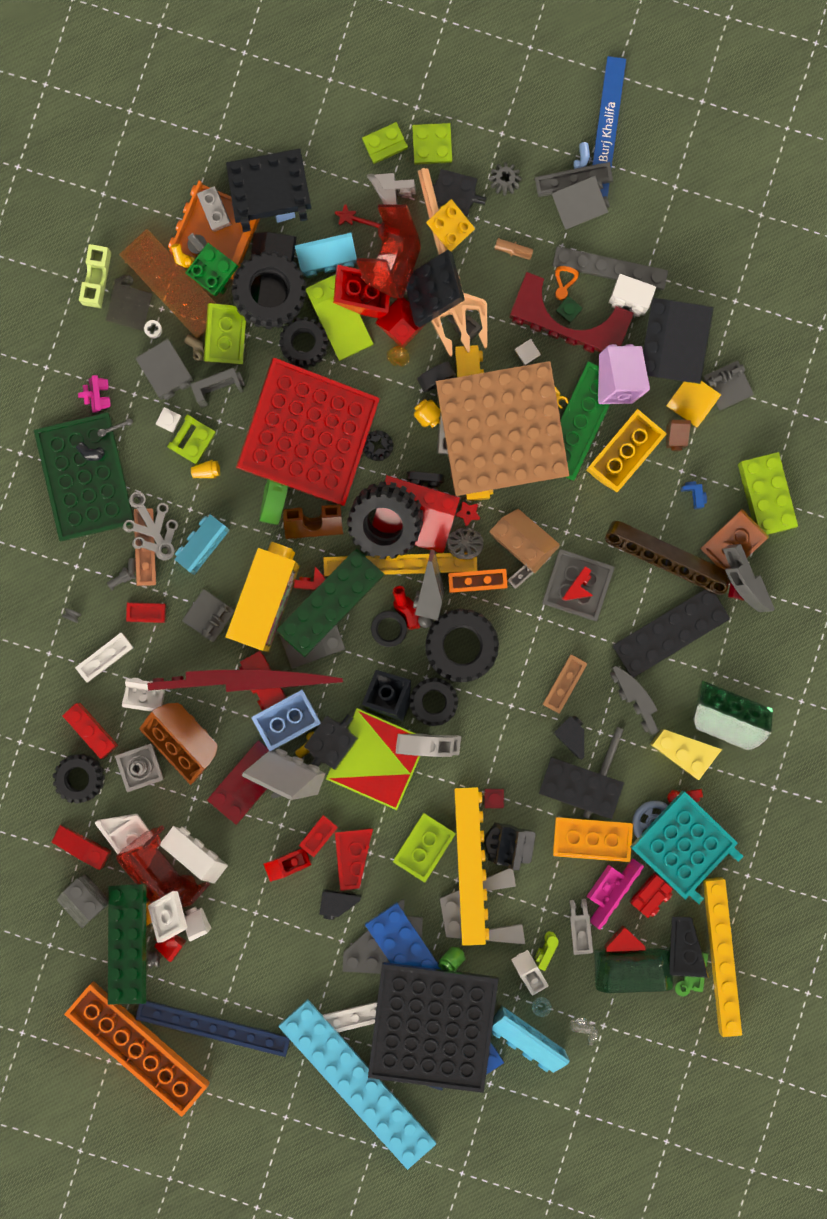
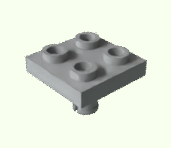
(139, 767)

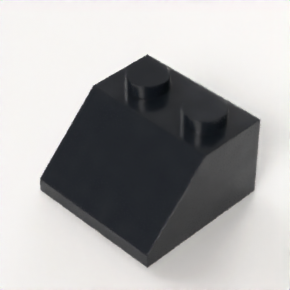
(388, 696)
(571, 735)

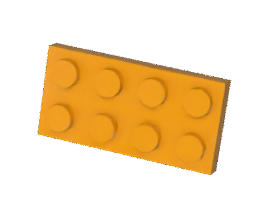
(592, 839)

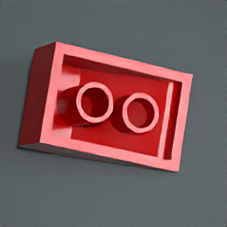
(356, 295)

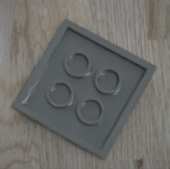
(563, 575)

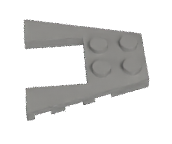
(451, 911)

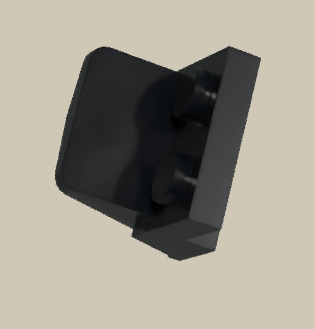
(509, 845)

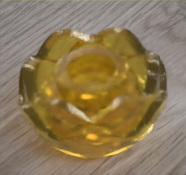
(398, 356)

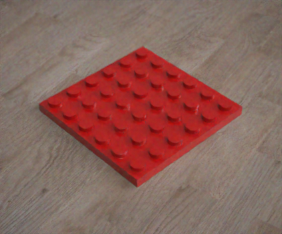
(307, 432)

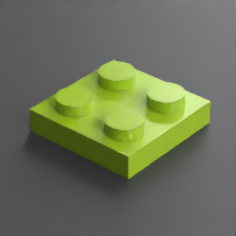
(432, 143)

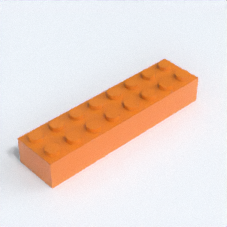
(137, 1049)

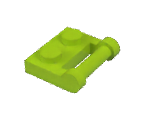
(197, 442)
(545, 954)

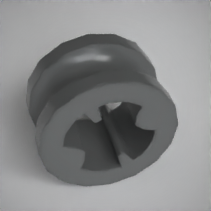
(71, 615)
(153, 959)

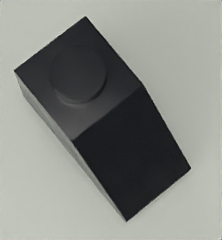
(337, 903)

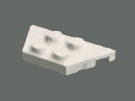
(121, 830)

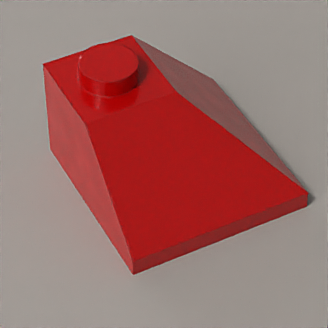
(399, 322)

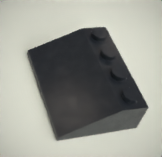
(677, 340)

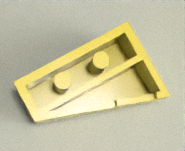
(687, 753)

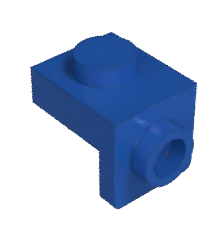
(699, 496)

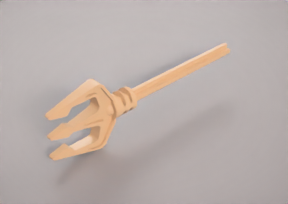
(470, 302)

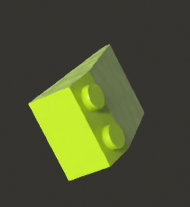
(341, 325)

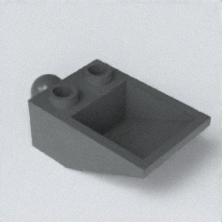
(430, 598)

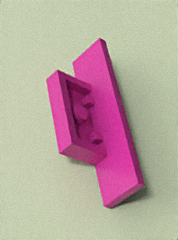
(611, 889)

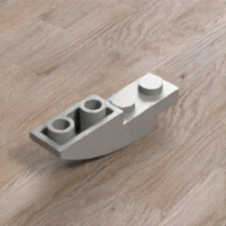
(428, 745)

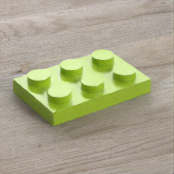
(224, 334)
(424, 847)

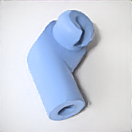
(584, 156)

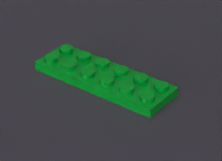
(582, 419)

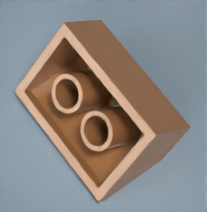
(524, 539)

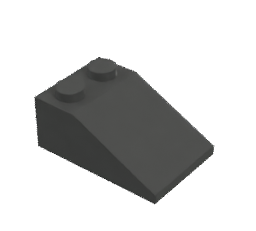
(329, 645)

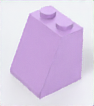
(622, 374)

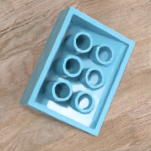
(529, 1040)

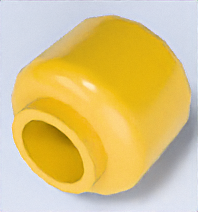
(427, 413)

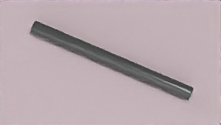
(608, 759)

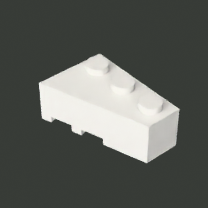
(193, 854)

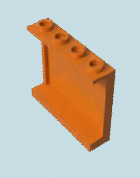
(229, 240)

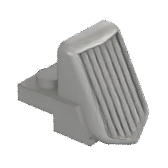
(389, 188)

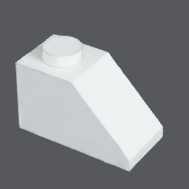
(196, 923)
(529, 972)

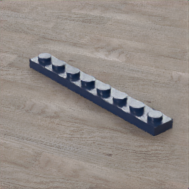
(213, 1028)

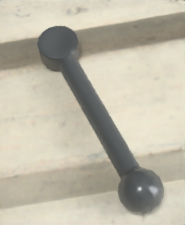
(102, 432)

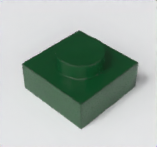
(569, 309)

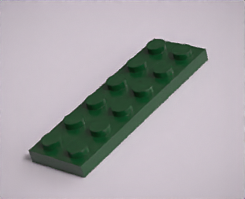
(330, 602)
(127, 944)

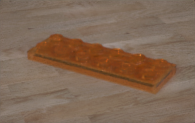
(169, 281)

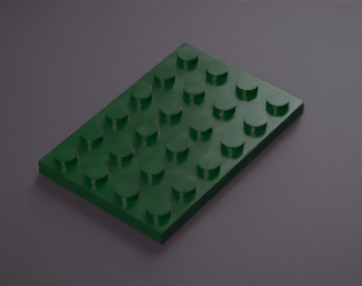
(83, 493)

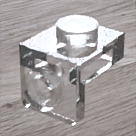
(582, 1026)

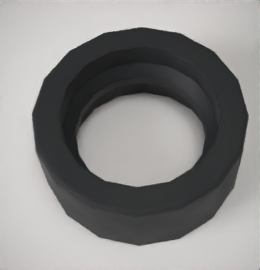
(437, 373)
(389, 614)

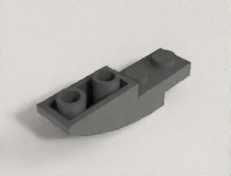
(748, 586)
(632, 691)

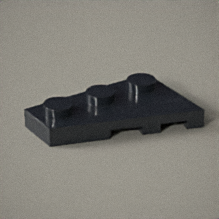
(685, 950)

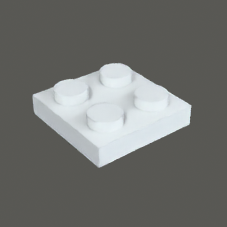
(167, 916)

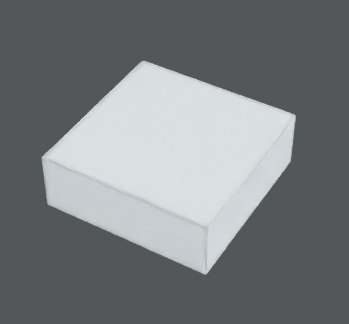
(527, 352)

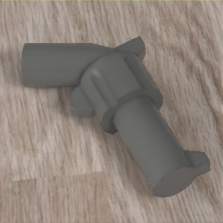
(125, 575)

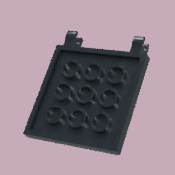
(268, 187)

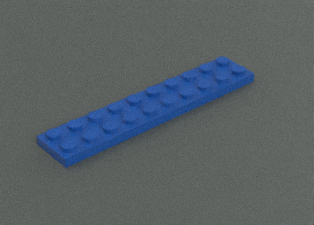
(405, 947)

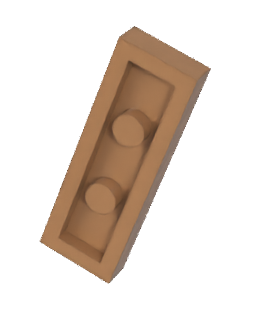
(564, 684)

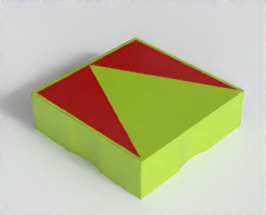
(372, 763)

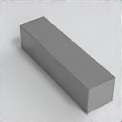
(520, 576)

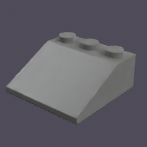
(286, 775)

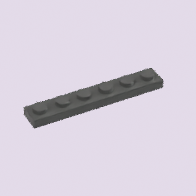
(609, 267)

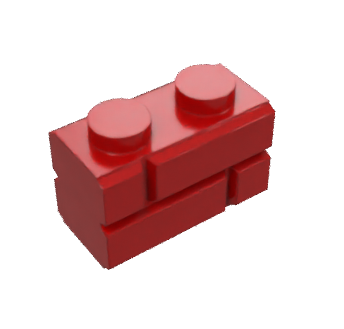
(651, 895)

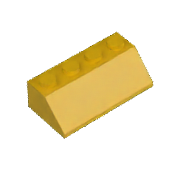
(626, 451)

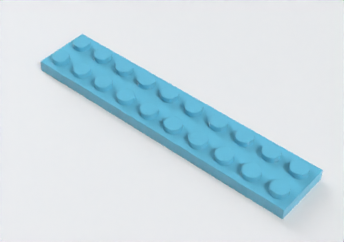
(349, 1077)

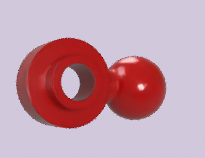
(694, 794)

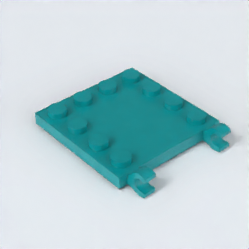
(685, 845)

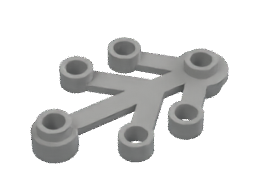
(152, 529)

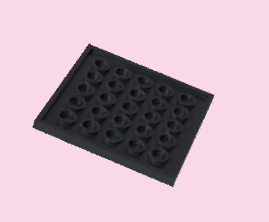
(433, 1027)

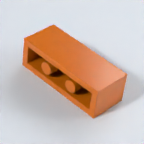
(477, 580)

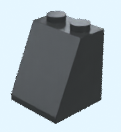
(83, 900)

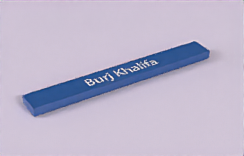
(609, 113)

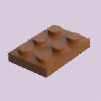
(738, 530)

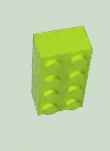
(768, 493)

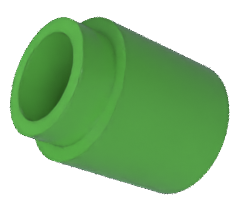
(452, 959)

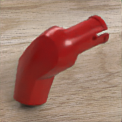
(404, 607)

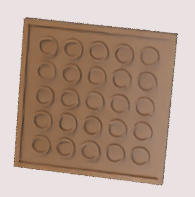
(502, 428)

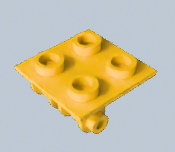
(450, 225)

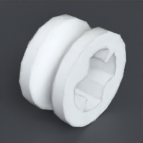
(149, 324)

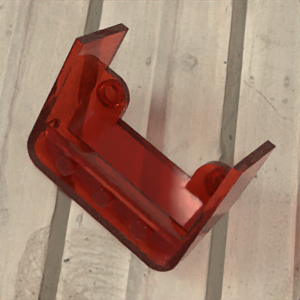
(397, 254)
(149, 867)

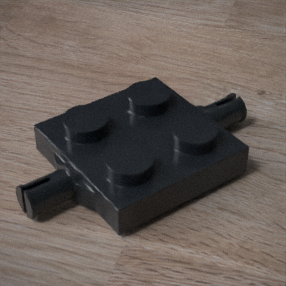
(458, 188)
(331, 742)

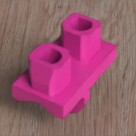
(95, 385)

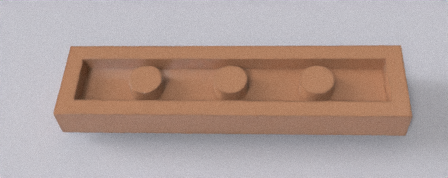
(144, 558)

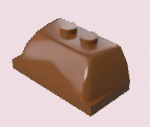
(180, 740)

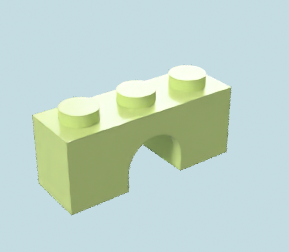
(97, 270)

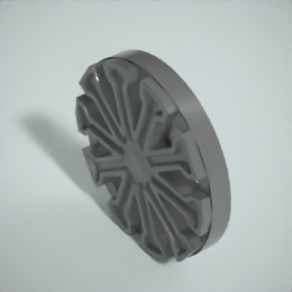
(465, 543)

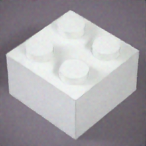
(632, 295)

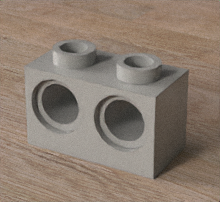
(214, 209)

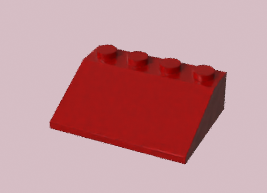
(438, 516)

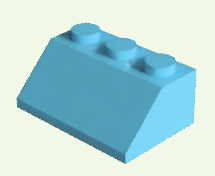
(326, 255)
(201, 544)

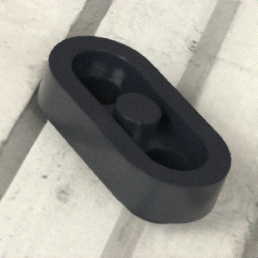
(431, 478)

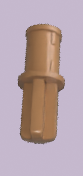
(513, 249)

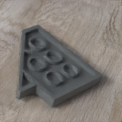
(366, 955)

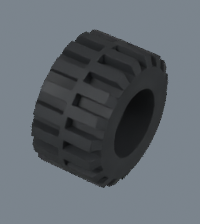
(303, 326)
(449, 709)
(62, 778)

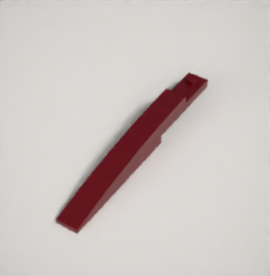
(242, 680)

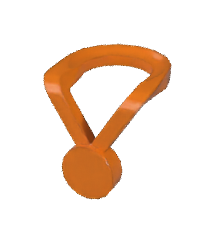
(561, 293)

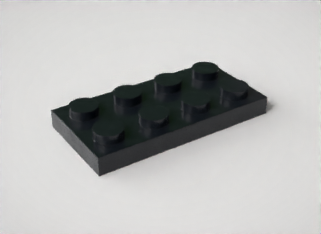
(581, 788)

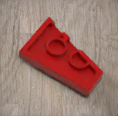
(351, 856)

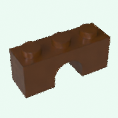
(299, 526)

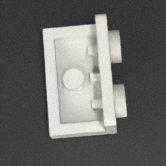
(138, 696)

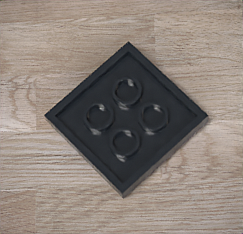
(434, 288)

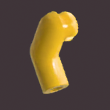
(181, 258)
(302, 751)

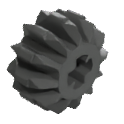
(497, 181)

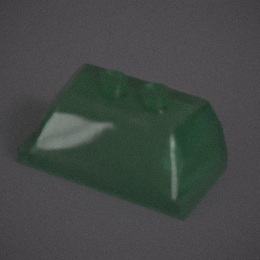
(732, 717)
(633, 971)

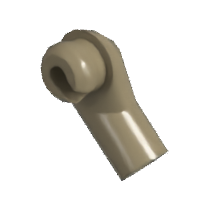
(198, 347)

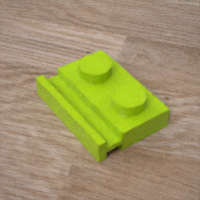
(384, 143)

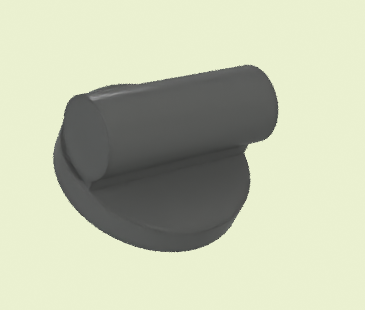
(196, 243)

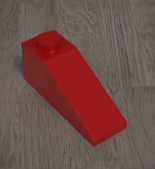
(81, 847)

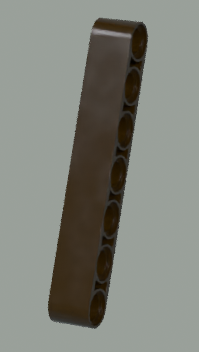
(667, 557)

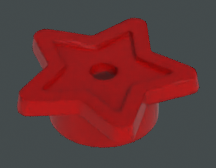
(463, 513)

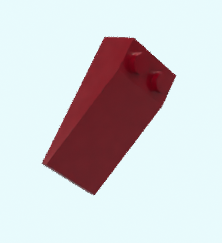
(236, 793)

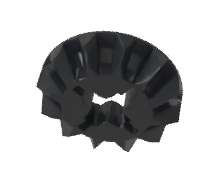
(379, 454)

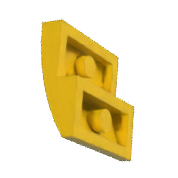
(693, 401)

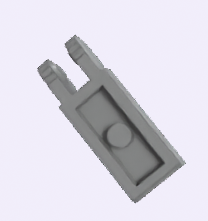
(580, 929)

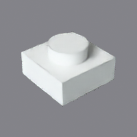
(168, 420)

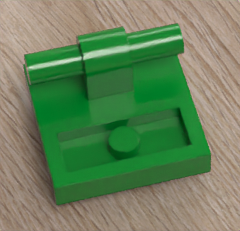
(212, 270)

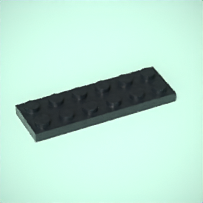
(670, 632)

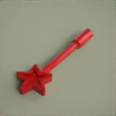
(348, 216)

